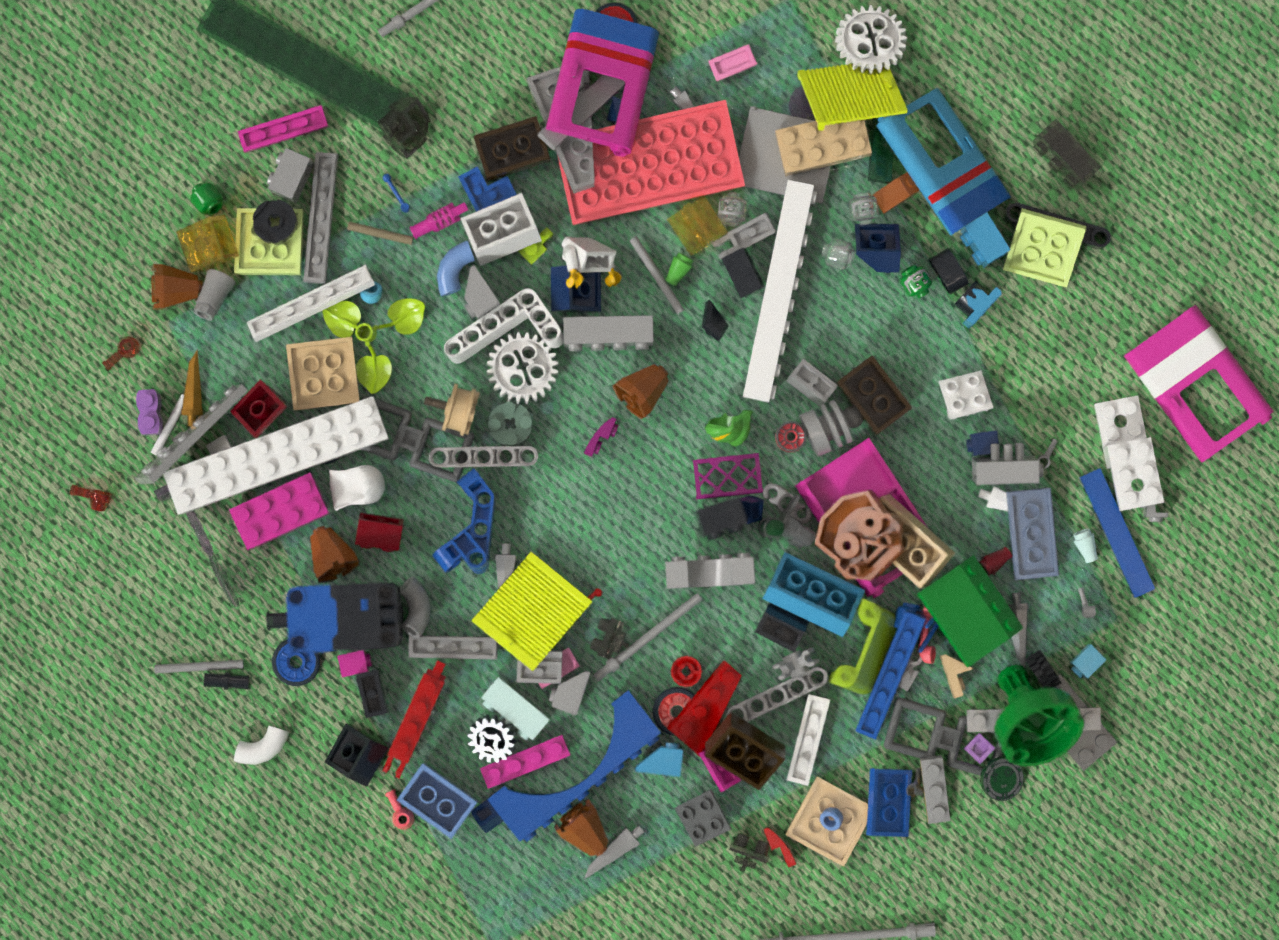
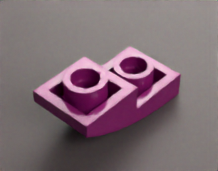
(608, 429)

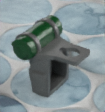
(788, 527)

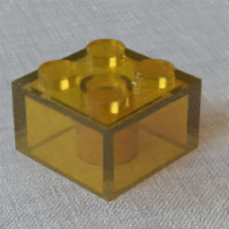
(207, 243)

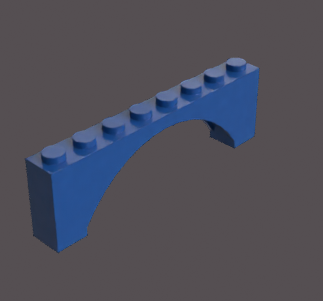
(527, 812)

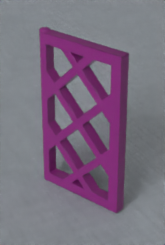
(737, 459)

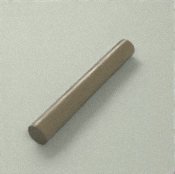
(381, 233)

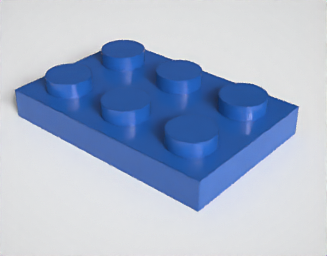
(888, 802)

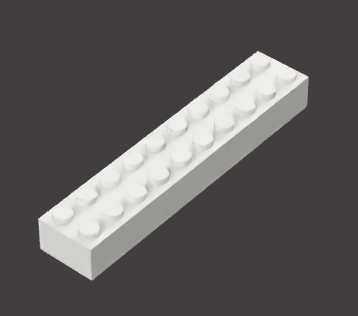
(276, 455)

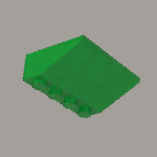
(970, 611)

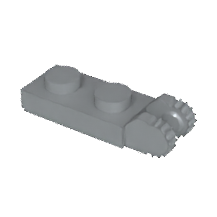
(747, 234)

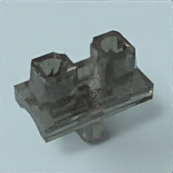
(612, 640)
(759, 853)

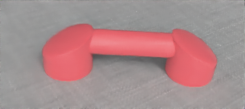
(929, 652)

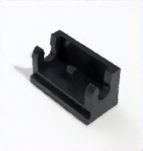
(743, 272)

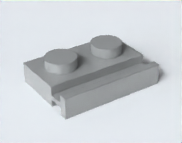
(546, 672)

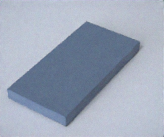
(1032, 533)

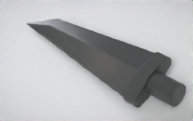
(1020, 639)

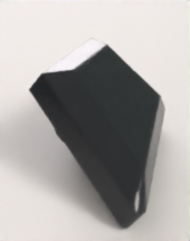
(713, 322)

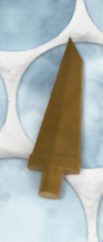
(192, 396)

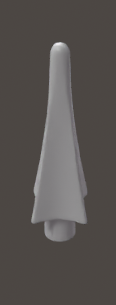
(681, 99)

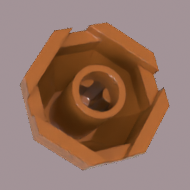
(173, 286)
(642, 389)
(331, 555)
(583, 829)

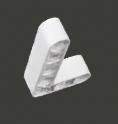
(504, 325)

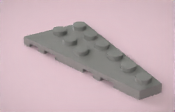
(573, 153)

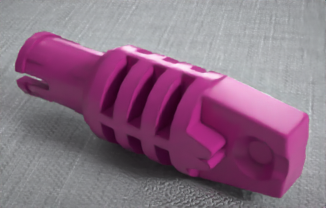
(439, 219)

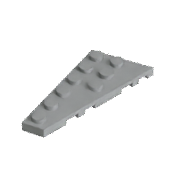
(186, 439)

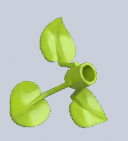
(343, 320)

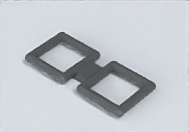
(415, 440)
(941, 736)

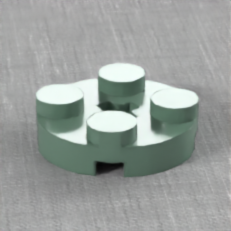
(511, 436)

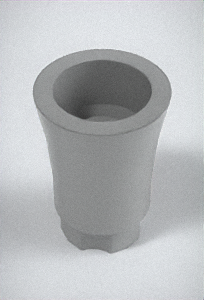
(213, 294)

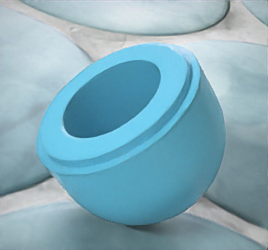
(372, 298)

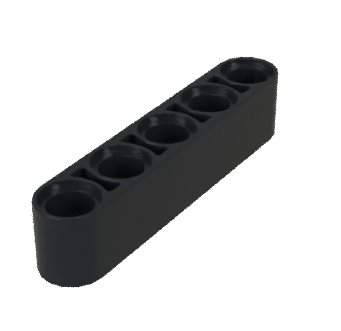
(1091, 230)

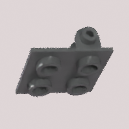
(703, 818)

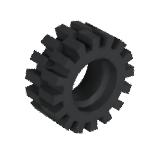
(1043, 670)

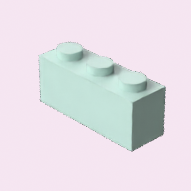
(514, 709)

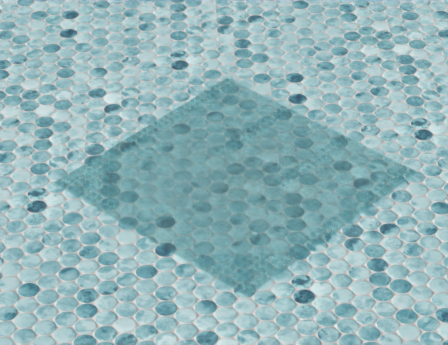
(635, 503)

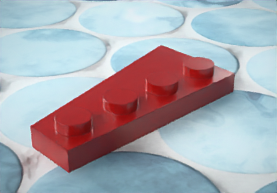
(705, 709)

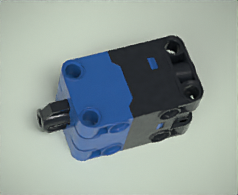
(341, 617)

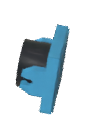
(976, 302)

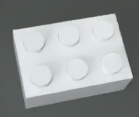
(501, 229)

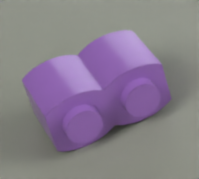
(149, 406)

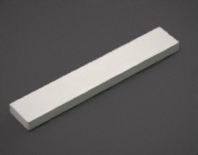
(310, 303)

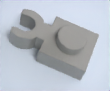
(909, 674)

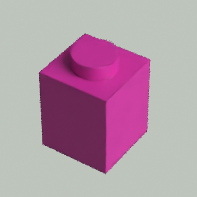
(354, 663)

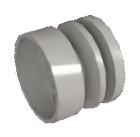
(826, 428)

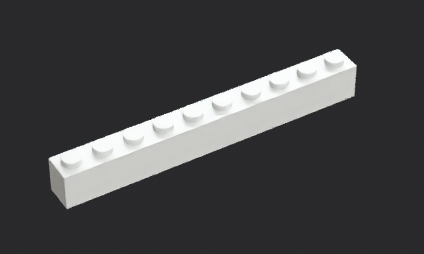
(778, 291)

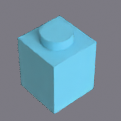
(1087, 662)

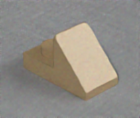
(952, 668)

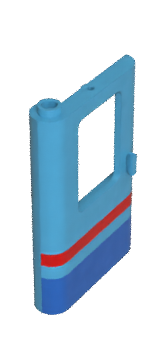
(961, 187)

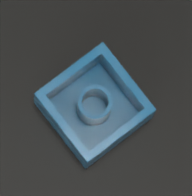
(984, 240)

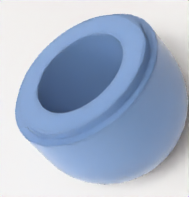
(827, 823)

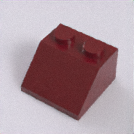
(259, 408)

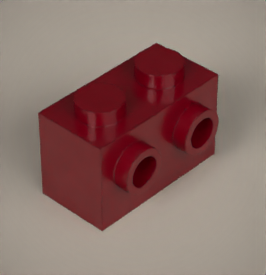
(379, 532)

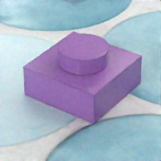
(979, 748)

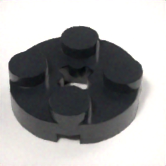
(273, 209)

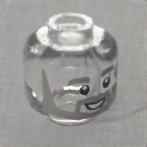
(863, 208)
(732, 209)
(839, 254)

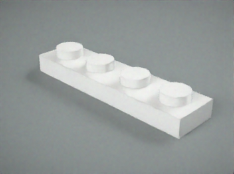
(808, 739)

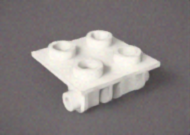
(965, 395)

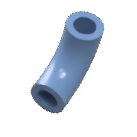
(451, 266)

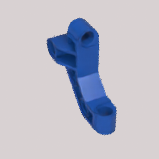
(467, 544)

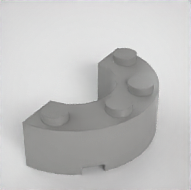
(709, 572)

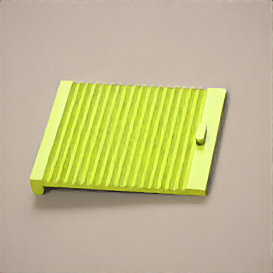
(848, 95)
(531, 611)

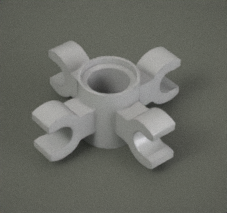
(795, 663)

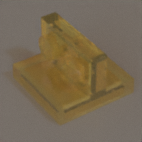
(697, 226)

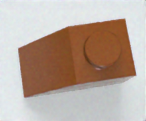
(896, 192)

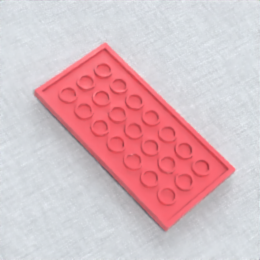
(670, 161)

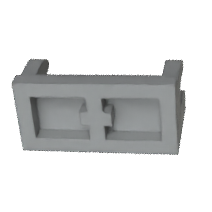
(811, 383)

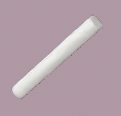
(168, 426)

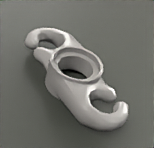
(781, 493)

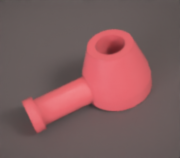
(399, 810)

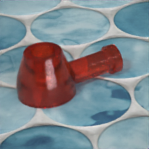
(118, 355)
(98, 499)

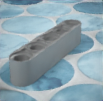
(493, 461)
(788, 694)

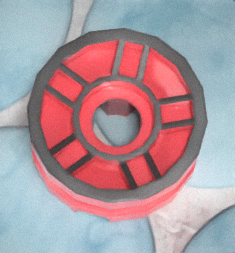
(800, 436)

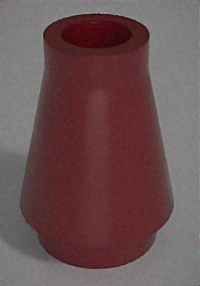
(994, 561)

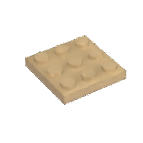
(322, 373)
(806, 824)

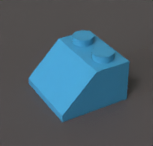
(663, 761)

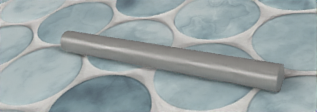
(657, 275)
(199, 666)

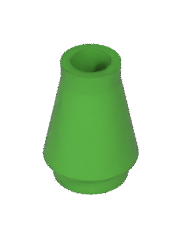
(679, 268)

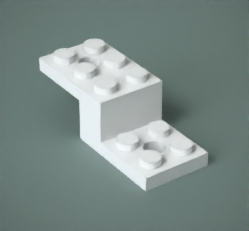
(1128, 453)

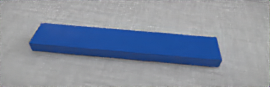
(1117, 533)
(890, 674)

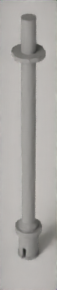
(911, 931)

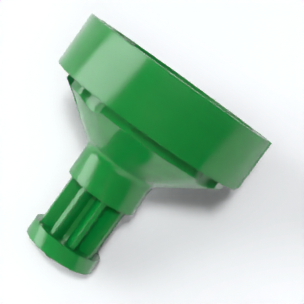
(1036, 722)

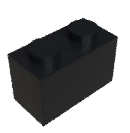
(372, 693)

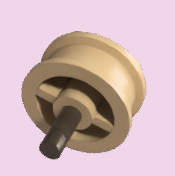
(458, 409)

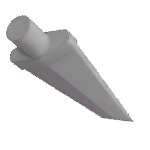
(505, 564)
(620, 845)

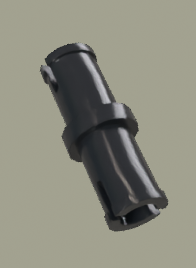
(226, 681)

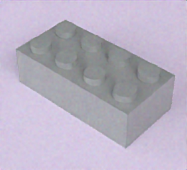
(608, 332)

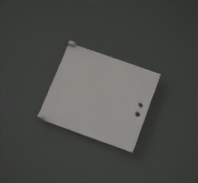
(761, 156)

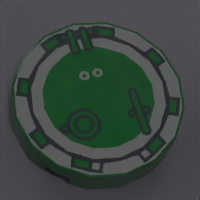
(1001, 779)

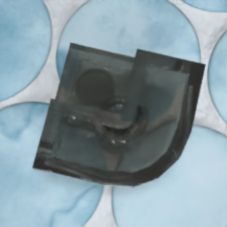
(405, 126)

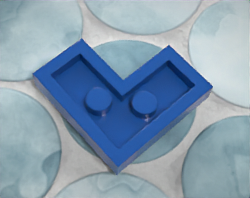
(483, 195)

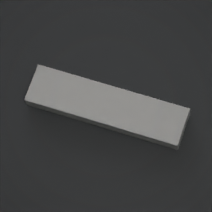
(453, 647)

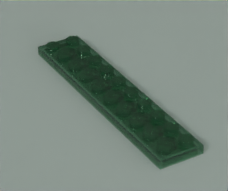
(299, 60)

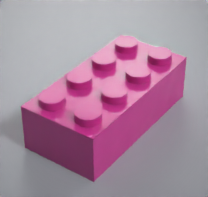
(279, 511)

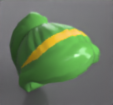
(730, 428)

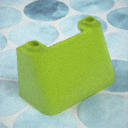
(874, 652)

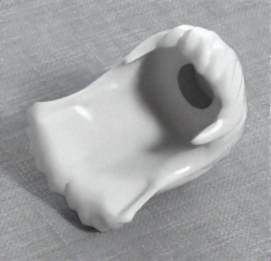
(356, 486)

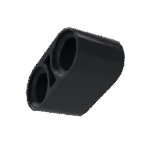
(948, 271)

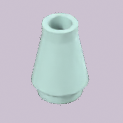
(1086, 544)

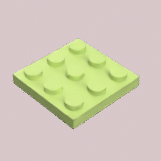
(1044, 247)
(264, 258)

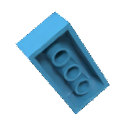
(813, 594)

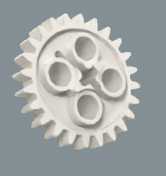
(890, 35)
(540, 361)

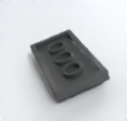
(1091, 743)

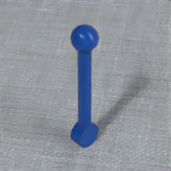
(404, 206)

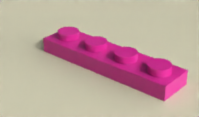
(283, 129)
(525, 761)

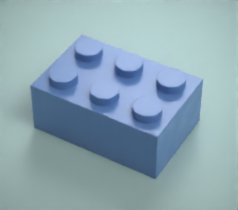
(437, 800)

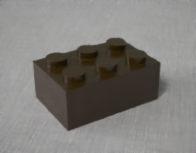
(511, 148)
(874, 395)
(745, 751)

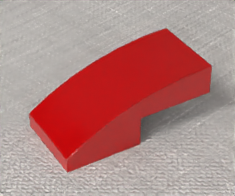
(776, 842)

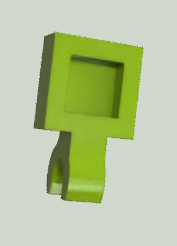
(535, 251)

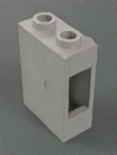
(1006, 469)

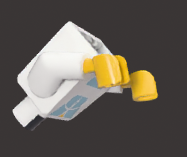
(588, 255)

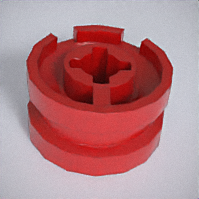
(692, 678)

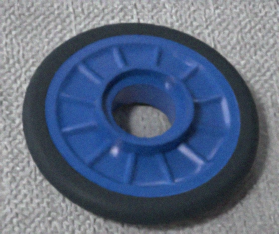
(290, 675)

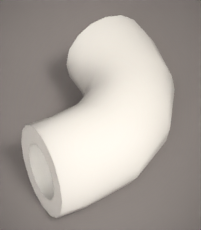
(262, 750)

